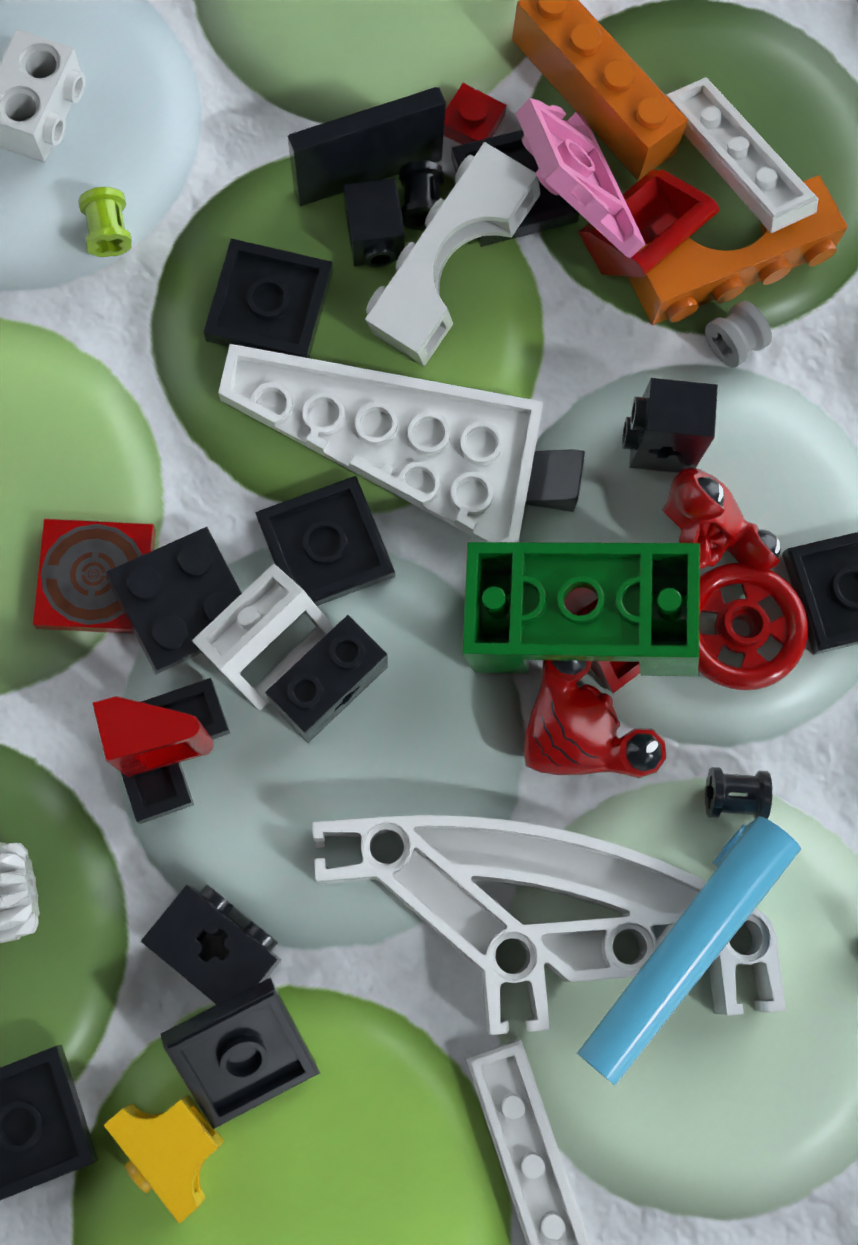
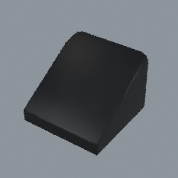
(556, 479)

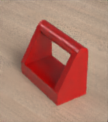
(666, 216)
(147, 736)

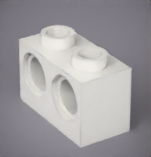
(29, 95)

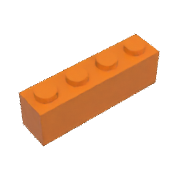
(600, 82)

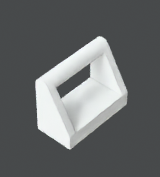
(256, 622)

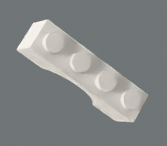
(488, 200)

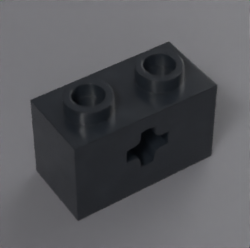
(670, 425)
(327, 678)
(179, 942)

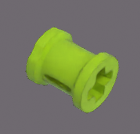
(105, 221)

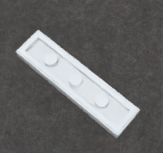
(743, 157)
(526, 1146)

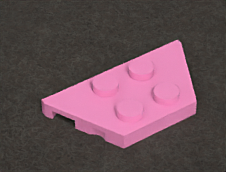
(578, 171)

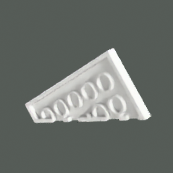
(424, 440)

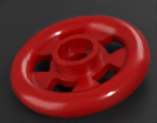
(788, 630)

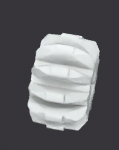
(17, 893)

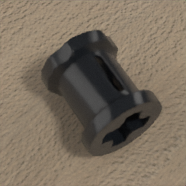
(419, 191)
(756, 803)

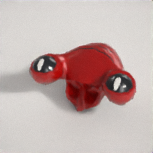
(711, 517)
(577, 727)

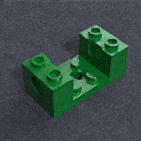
(642, 611)

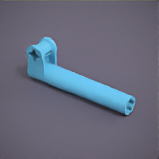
(743, 877)

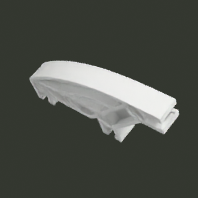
(648, 893)

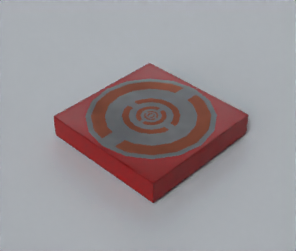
(73, 569)

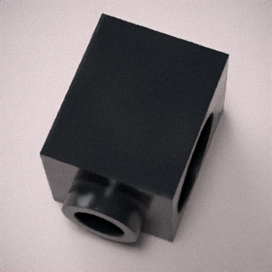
(374, 222)

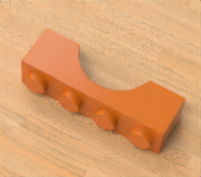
(702, 274)

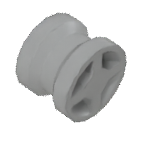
(738, 333)

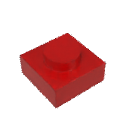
(472, 115)

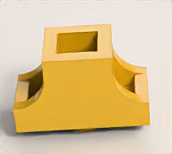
(167, 1152)

